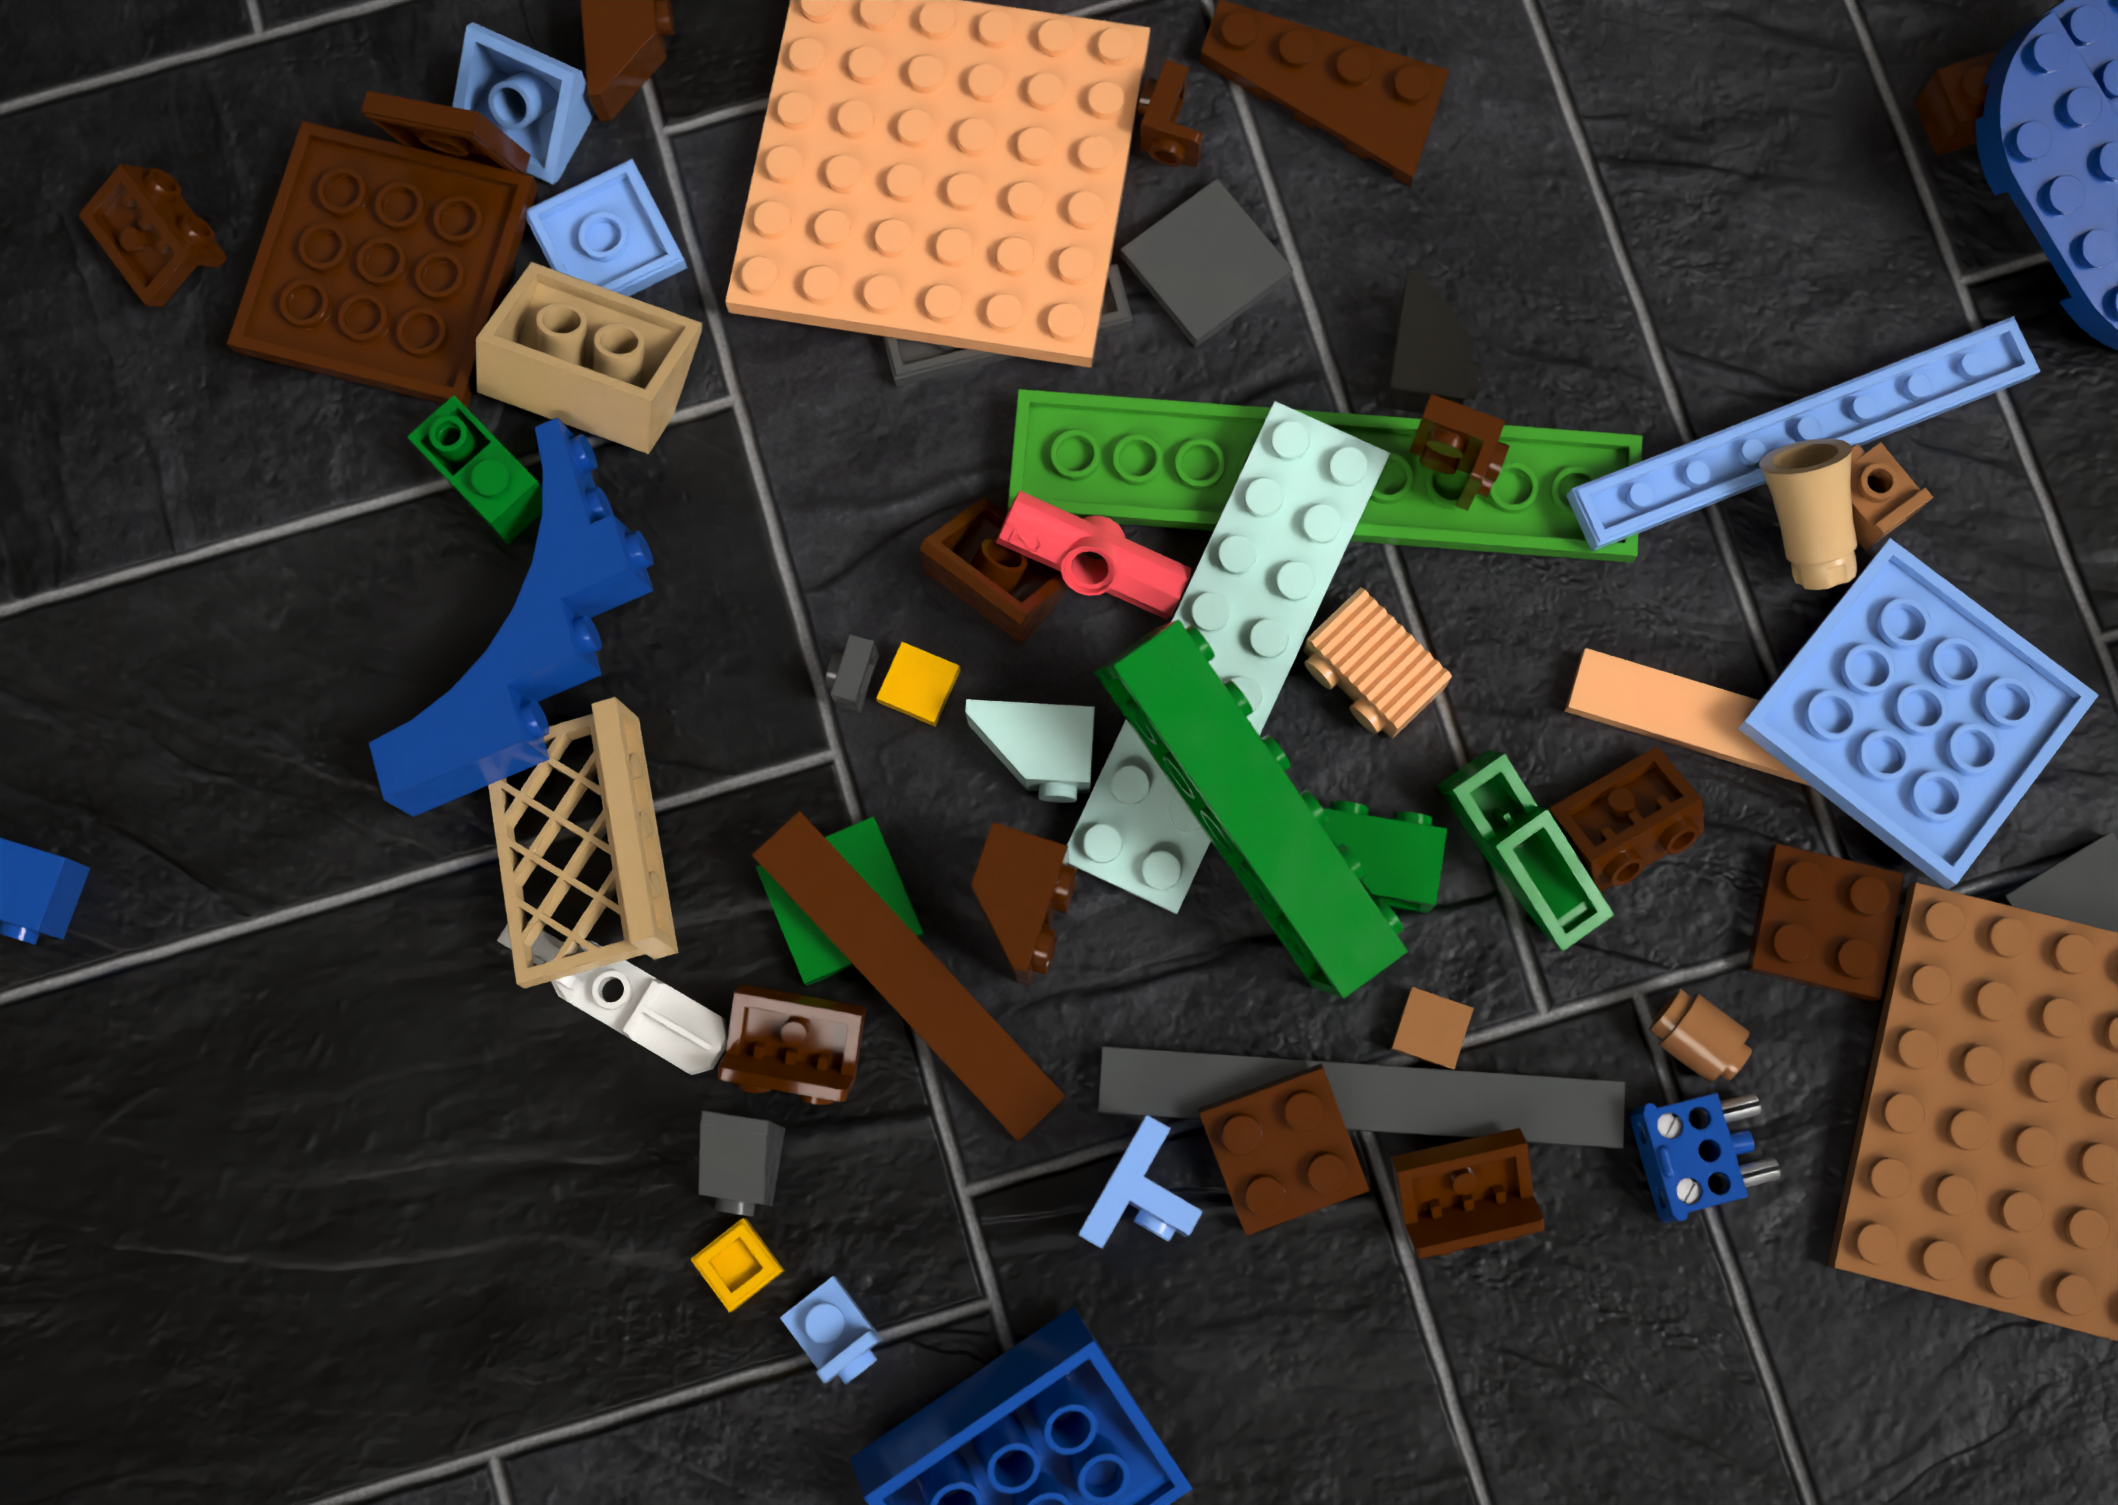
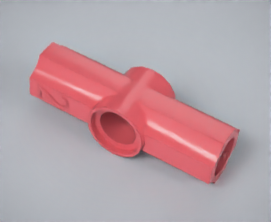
(1125, 572)

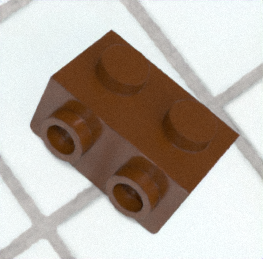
(792, 1044)
(1467, 1194)

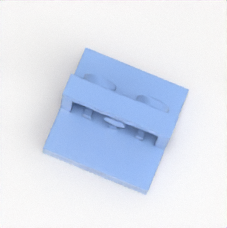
(1159, 1209)

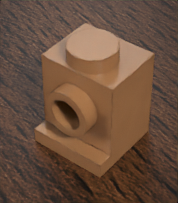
(1898, 499)

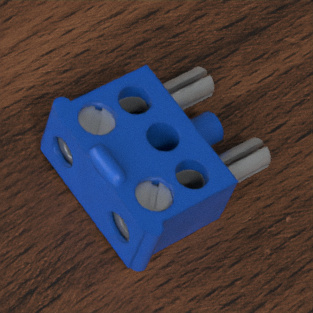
(1672, 1157)

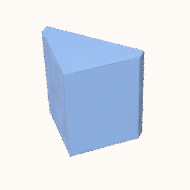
(525, 96)

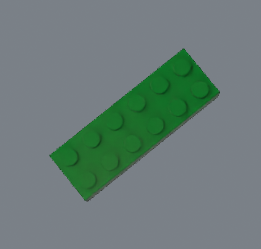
(1252, 809)

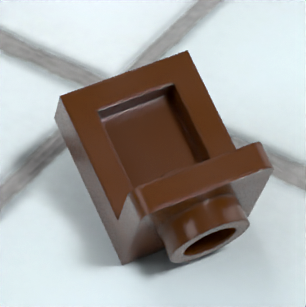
(1161, 106)

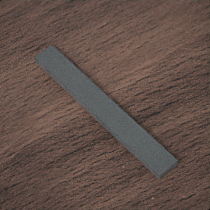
(1375, 1096)

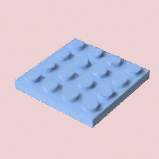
(1918, 714)

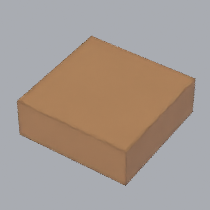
(1431, 1029)

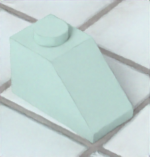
(1039, 744)

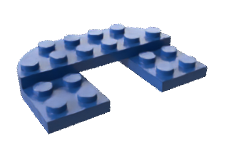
(2055, 149)

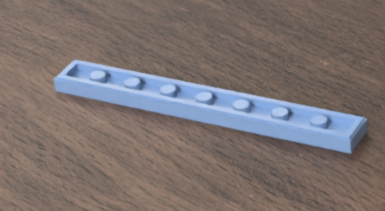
(1850, 412)

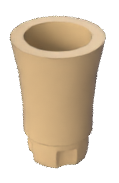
(1814, 509)

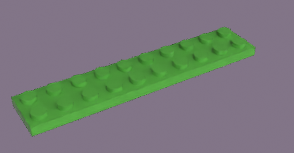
(1182, 460)

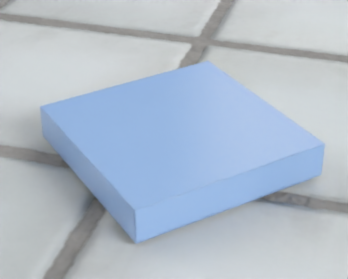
(607, 232)

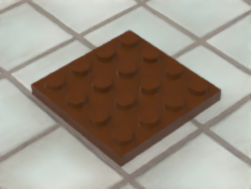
(382, 264)

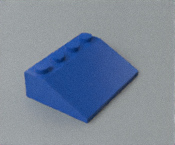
(1027, 1430)

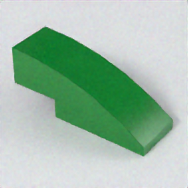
(1526, 848)

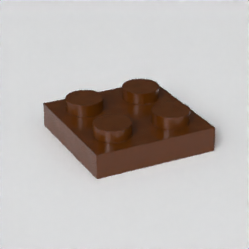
(1825, 922)
(1283, 1149)

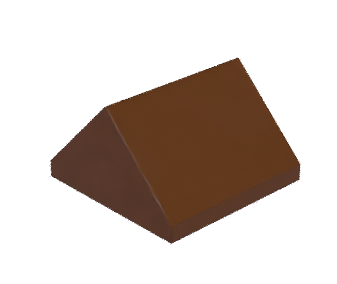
(989, 577)

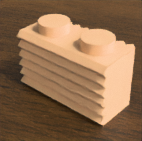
(1374, 664)

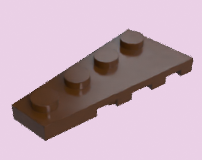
(1345, 87)

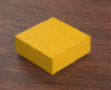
(918, 684)
(737, 1265)

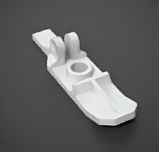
(645, 1013)

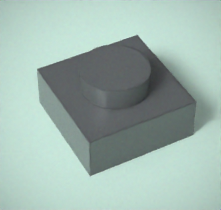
(852, 673)

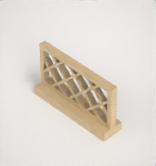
(633, 847)

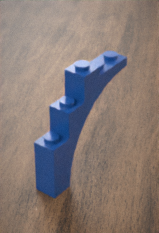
(546, 645)

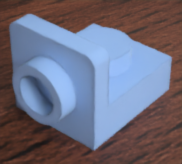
(833, 1332)

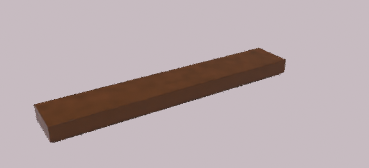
(909, 976)

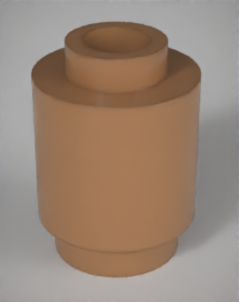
(1701, 1036)

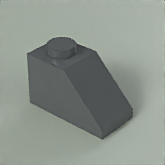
(739, 1161)

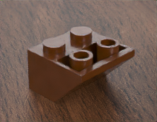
(1018, 891)

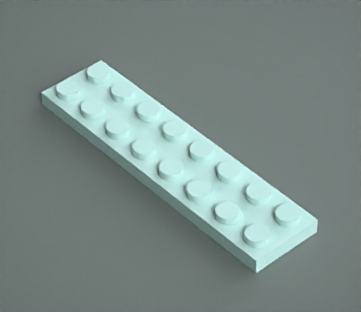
(1254, 609)

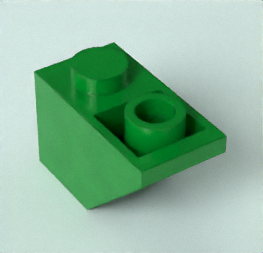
(479, 469)
(1397, 854)

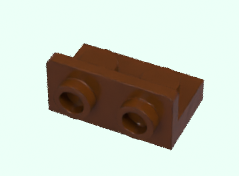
(150, 231)
(1461, 440)
(1631, 819)

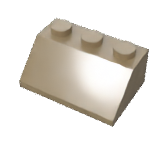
(586, 357)

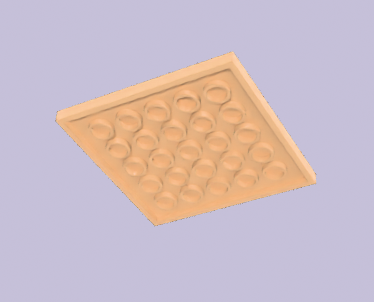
(942, 174)

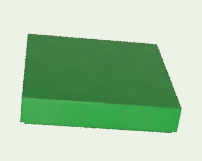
(869, 856)

